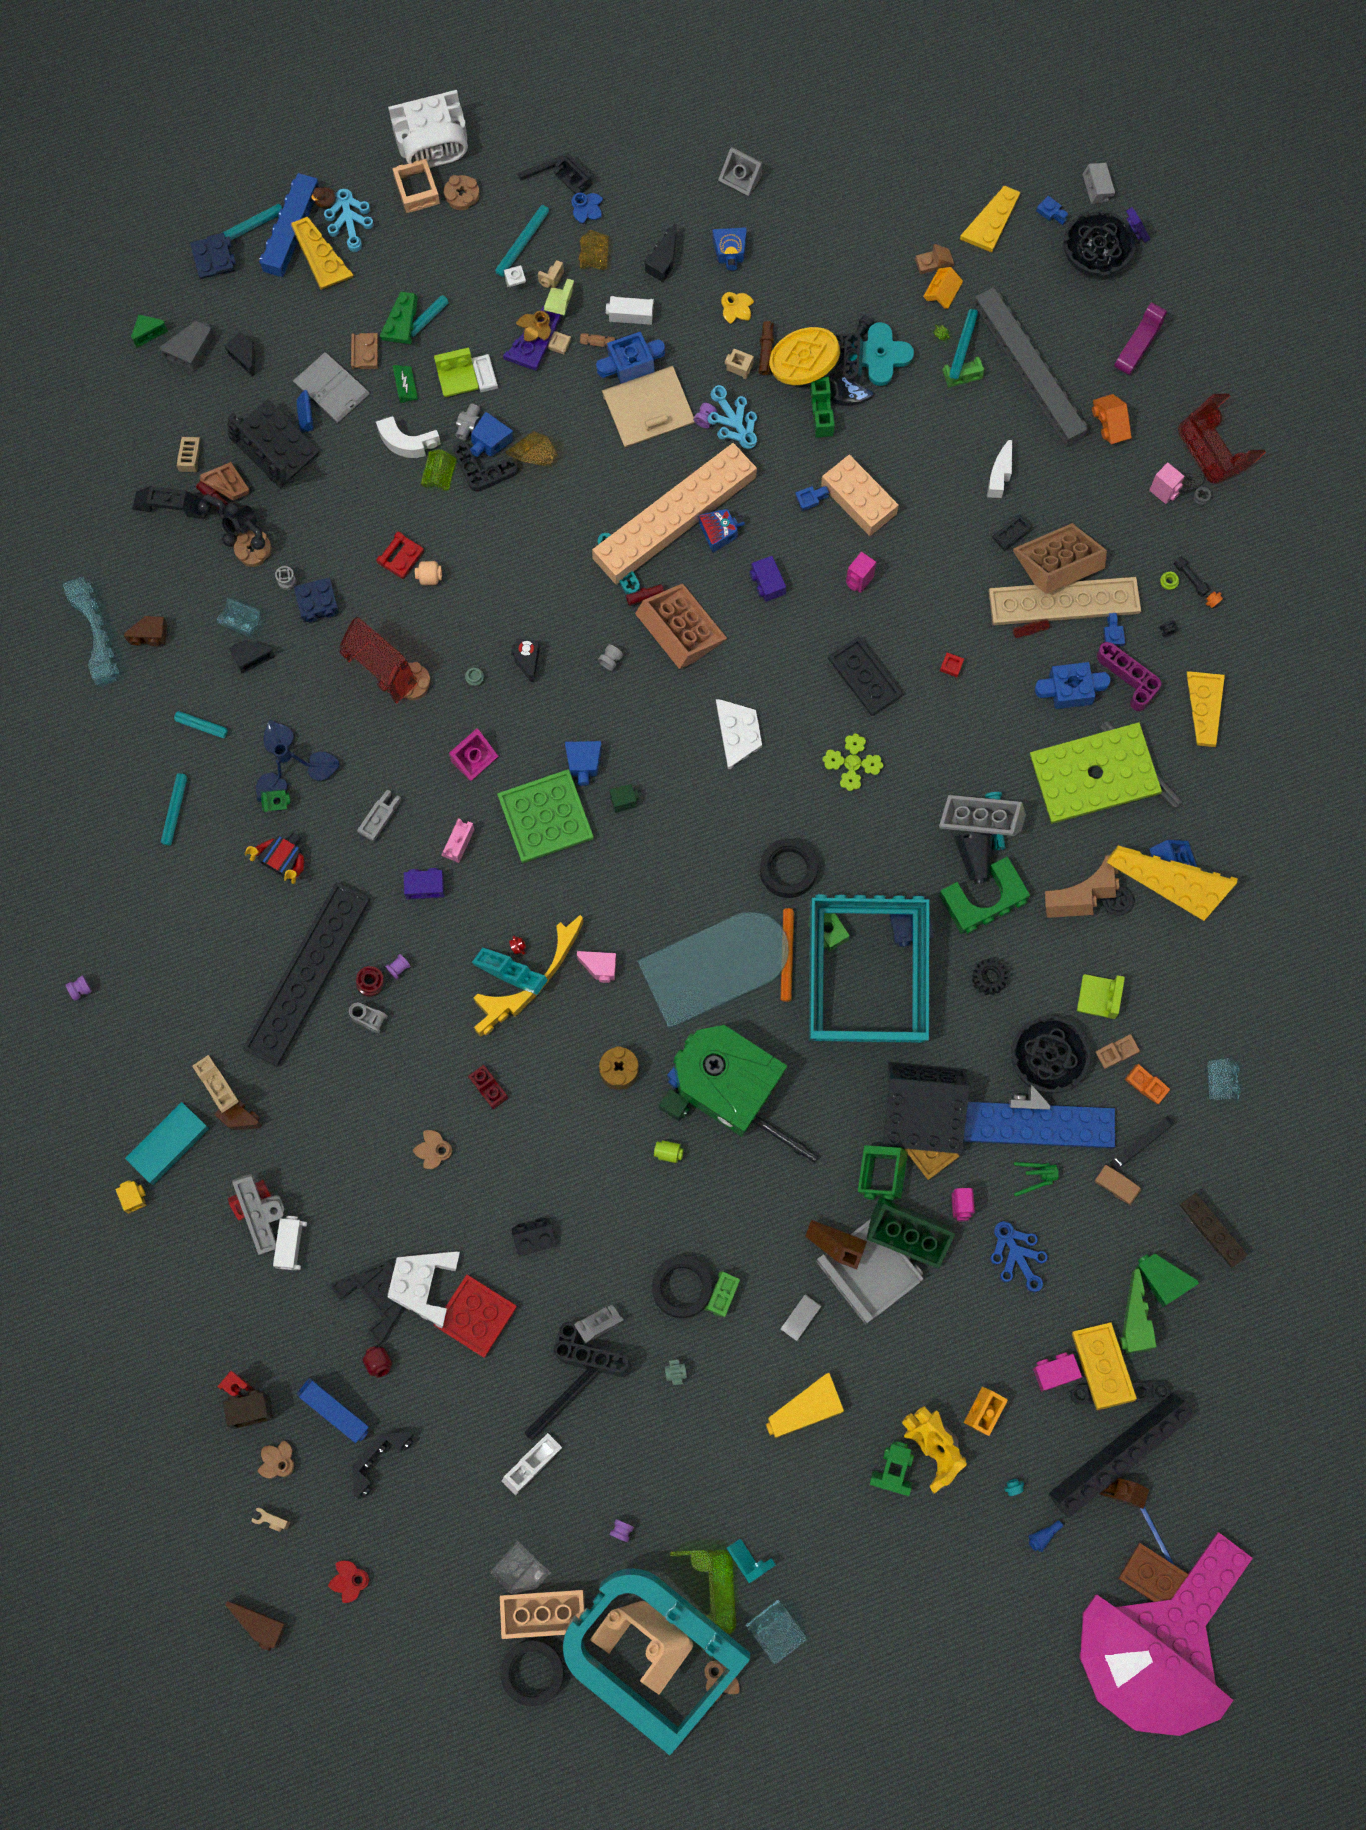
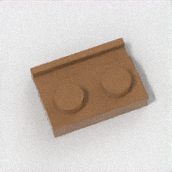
(364, 351)

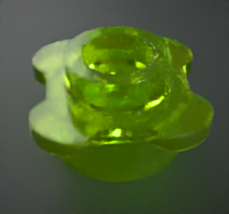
(941, 332)

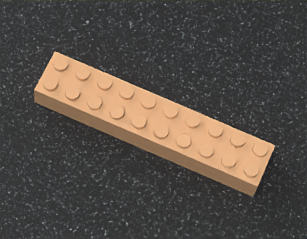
(674, 513)

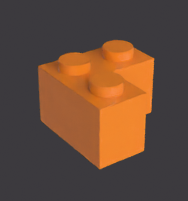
(1114, 418)

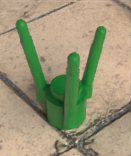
(1047, 1172)

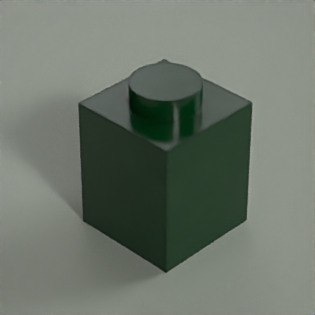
(624, 798)
(674, 1105)

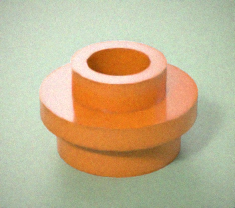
(1213, 599)

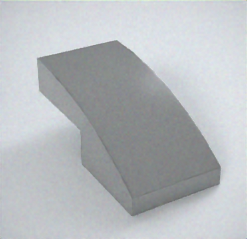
(801, 1317)

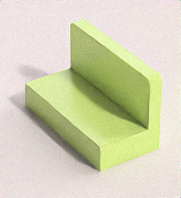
(559, 299)

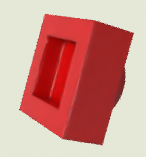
(951, 664)

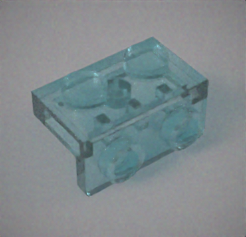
(240, 617)
(1223, 1079)

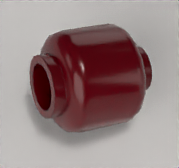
(377, 1361)

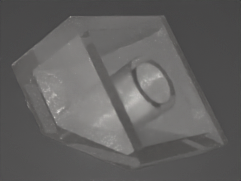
(519, 1570)

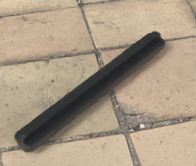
(560, 1403)

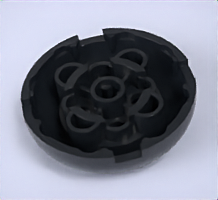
(1106, 229)
(1057, 1034)

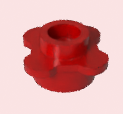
(517, 945)

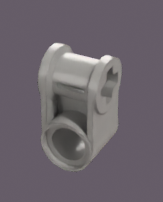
(370, 1019)

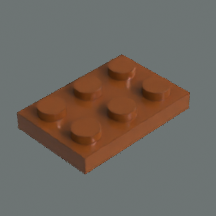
(1152, 1575)

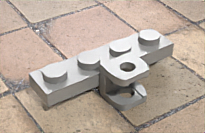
(258, 1212)

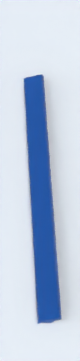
(1153, 1529)

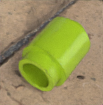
(668, 1151)

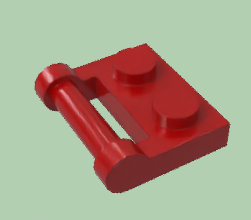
(404, 559)

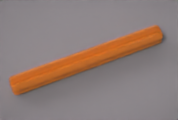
(786, 973)

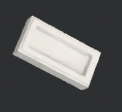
(484, 373)

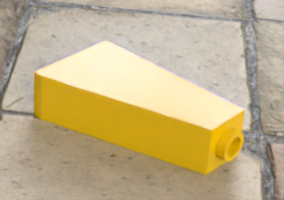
(809, 1407)

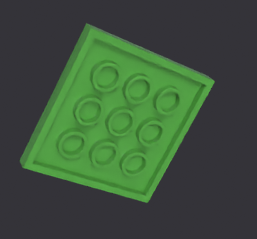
(545, 816)

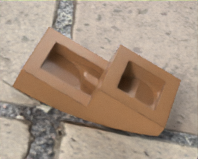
(1118, 1051)
(1118, 1185)

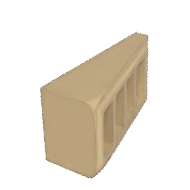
(188, 466)

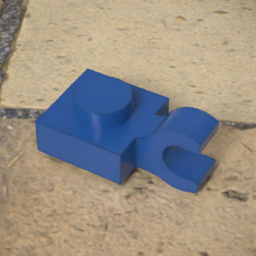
(1051, 209)
(809, 498)
(1114, 633)

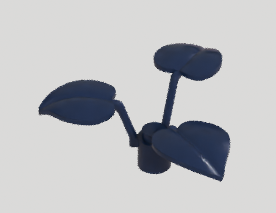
(276, 741)

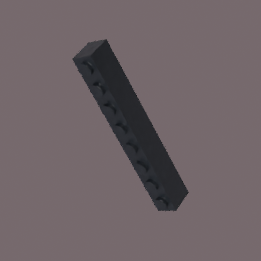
(1121, 1455)

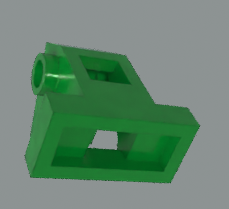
(898, 1454)

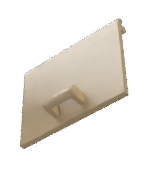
(648, 406)

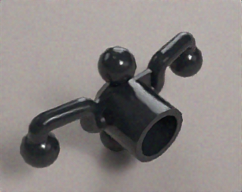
(235, 520)

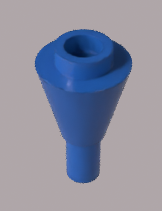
(1040, 1539)

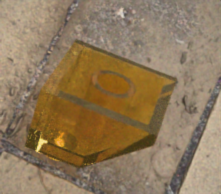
(533, 449)

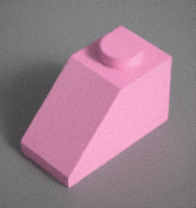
(599, 965)

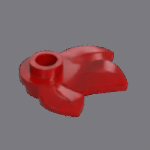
(346, 1583)

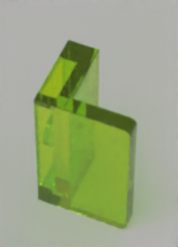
(438, 469)

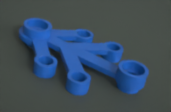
(1017, 1253)

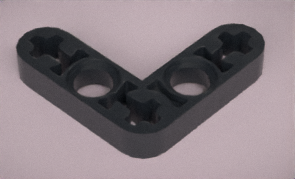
(848, 349)
(482, 475)

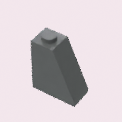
(189, 345)

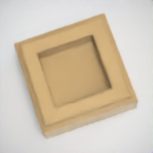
(559, 342)

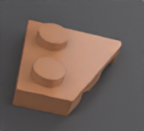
(226, 481)

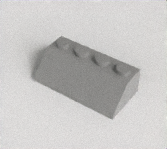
(983, 815)

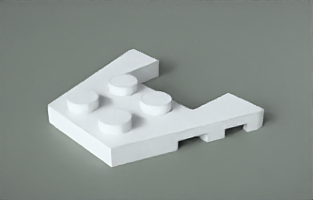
(413, 1280)

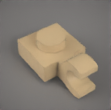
(275, 1522)

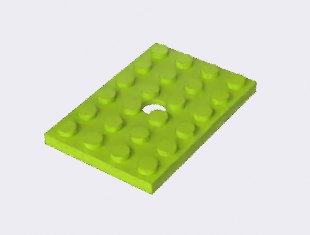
(1070, 789)

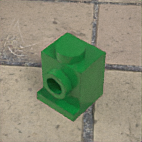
(268, 796)

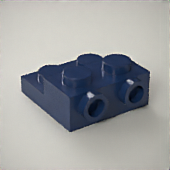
(213, 255)
(316, 600)
(903, 929)

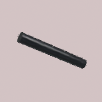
(541, 167)

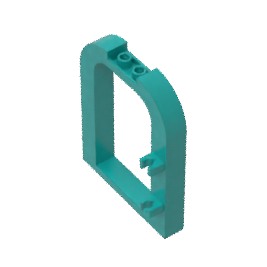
(677, 1612)

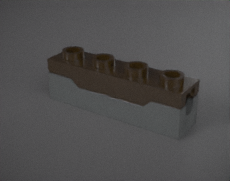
(1212, 1231)

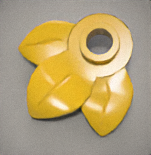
(737, 309)

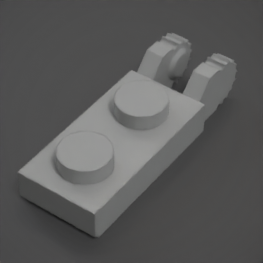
(378, 816)

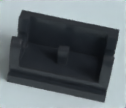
(573, 174)

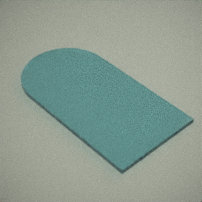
(715, 965)

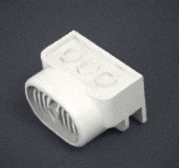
(430, 129)

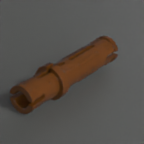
(766, 346)

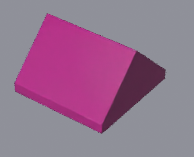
(473, 755)

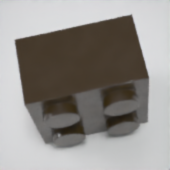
(248, 1409)

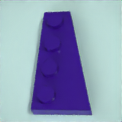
(531, 353)

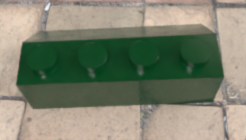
(909, 1233)

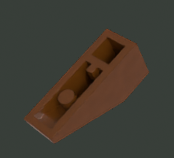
(259, 1626)

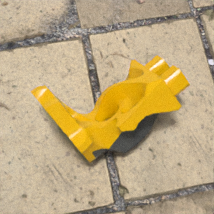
(930, 1433)

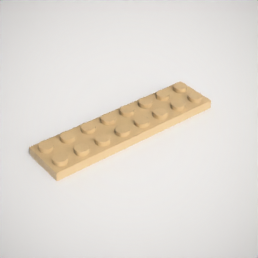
(1071, 601)

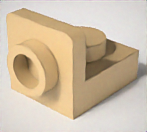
(553, 277)

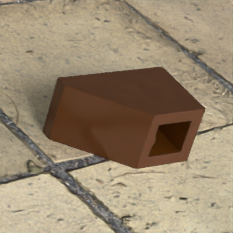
(148, 630)
(238, 1118)
(1127, 1493)

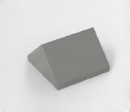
(741, 171)

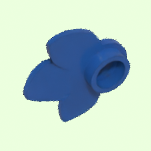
(587, 209)

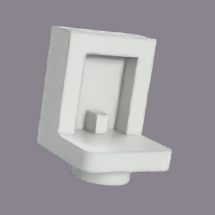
(514, 276)

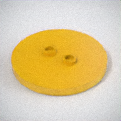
(804, 356)

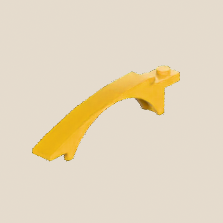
(498, 1007)

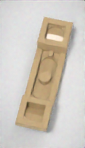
(215, 1083)

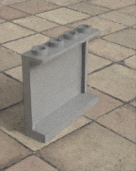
(877, 1282)

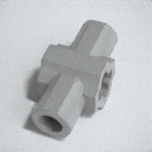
(467, 421)

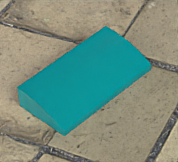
(167, 1143)

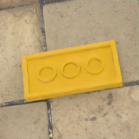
(1104, 1366)

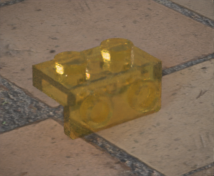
(594, 250)

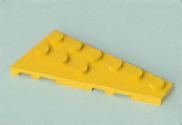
(1178, 882)

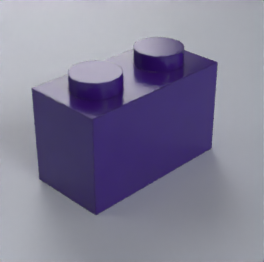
(768, 579)
(424, 884)

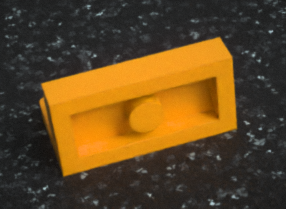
(943, 287)

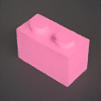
(1167, 483)

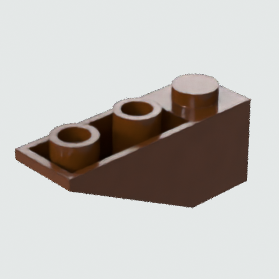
(837, 1244)

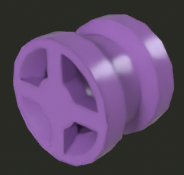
(621, 1530)

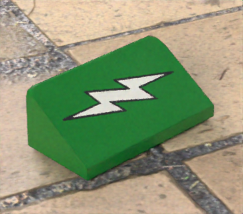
(405, 383)

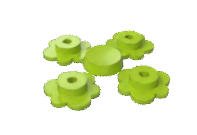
(852, 762)

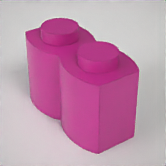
(963, 1204)

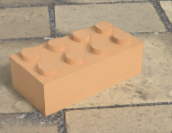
(859, 495)
(539, 1613)

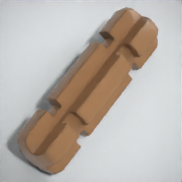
(596, 340)

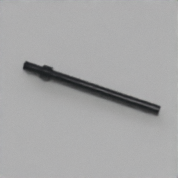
(799, 1148)

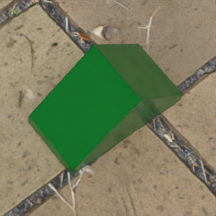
(147, 330)

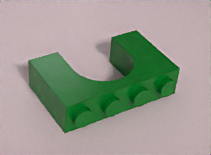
(968, 916)

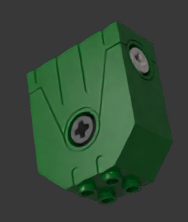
(739, 1083)

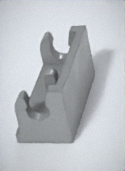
(1098, 183)
(598, 1323)

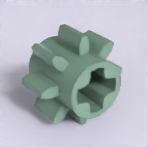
(675, 1372)

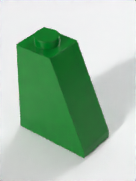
(1164, 1278)

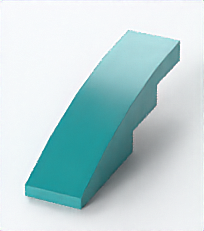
(509, 971)

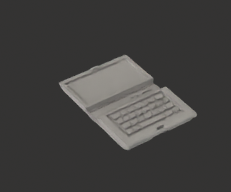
(331, 387)

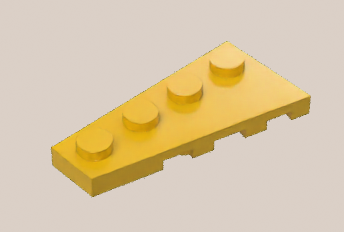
(989, 224)
(323, 261)
(1205, 699)

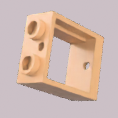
(420, 200)

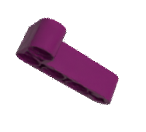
(1141, 339)
(1125, 673)

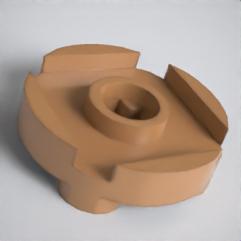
(458, 183)
(244, 554)
(423, 680)

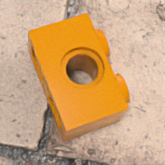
(985, 1411)

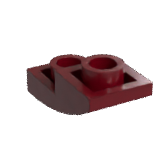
(488, 1087)

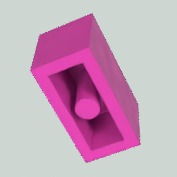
(860, 572)
(1056, 1372)

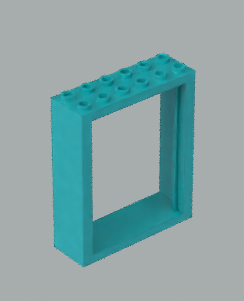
(878, 905)

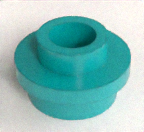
(1014, 1487)

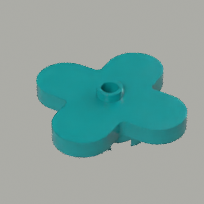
(883, 354)

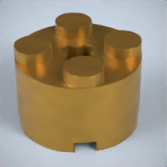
(619, 1057)

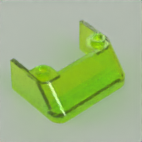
(721, 1584)

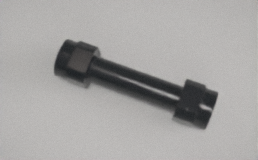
(1201, 588)

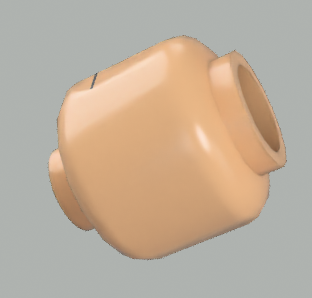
(428, 573)

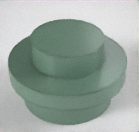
(474, 676)

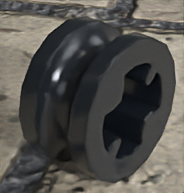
(1168, 628)

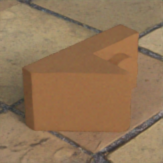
(932, 261)

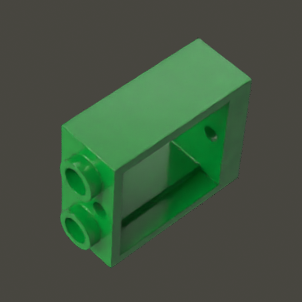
(866, 1172)

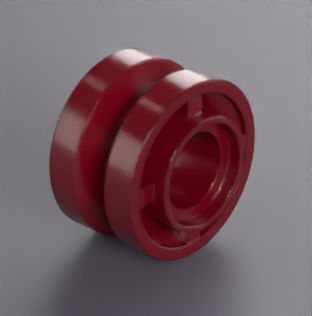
(369, 989)

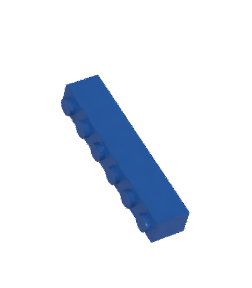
(283, 239)

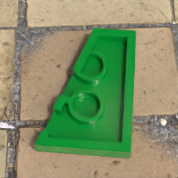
(399, 323)

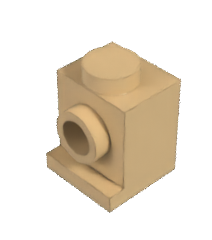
(739, 363)

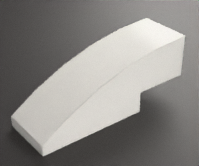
(1001, 471)
(531, 1464)

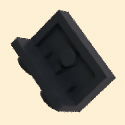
(533, 1236)

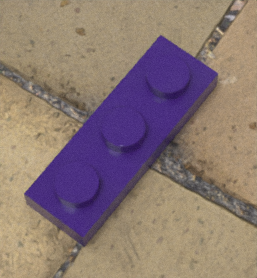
(1136, 225)

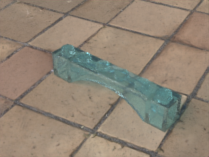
(100, 664)

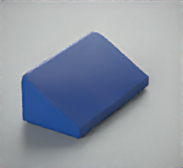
(304, 412)

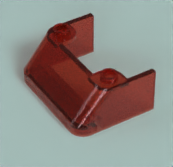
(1207, 446)
(378, 658)

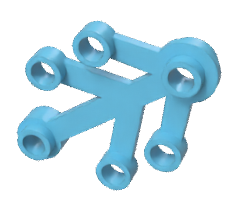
(348, 216)
(733, 420)

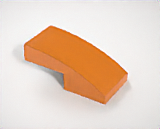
(1147, 1084)

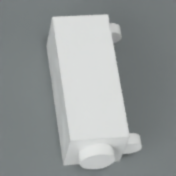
(630, 310)
(288, 1243)

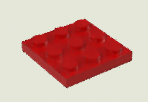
(476, 1316)

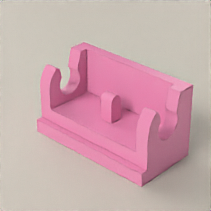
(458, 841)

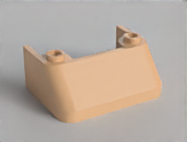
(666, 1649)

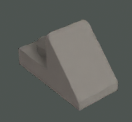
(1034, 1100)

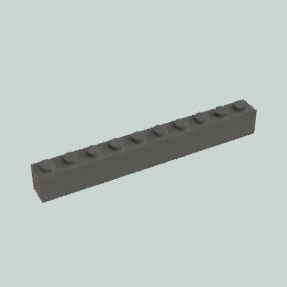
(1030, 367)

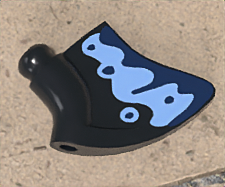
(848, 393)

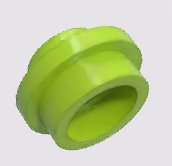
(1169, 576)

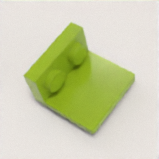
(456, 372)
(1100, 996)

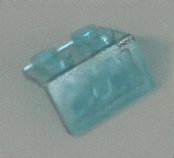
(776, 1632)

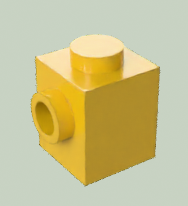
(131, 1196)

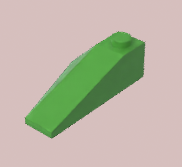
(1137, 1331)

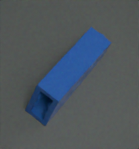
(332, 1410)

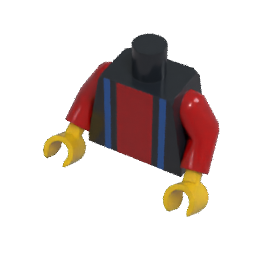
(280, 856)

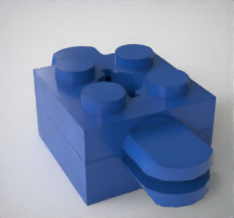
(628, 349)
(1072, 685)

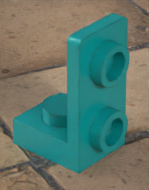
(746, 1562)

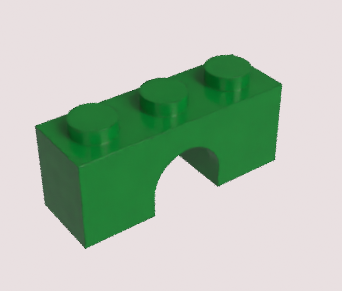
(821, 407)

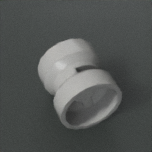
(285, 582)
(610, 656)

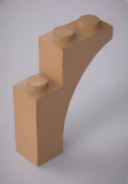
(1083, 897)

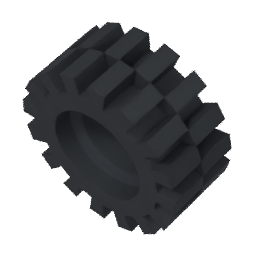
(995, 966)

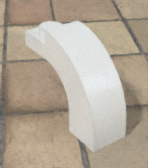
(403, 444)

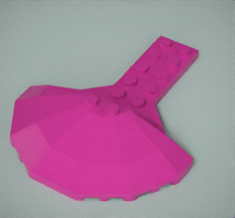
(1155, 1657)

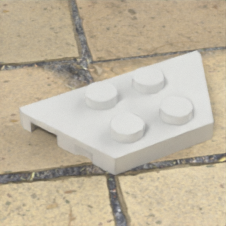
(738, 731)

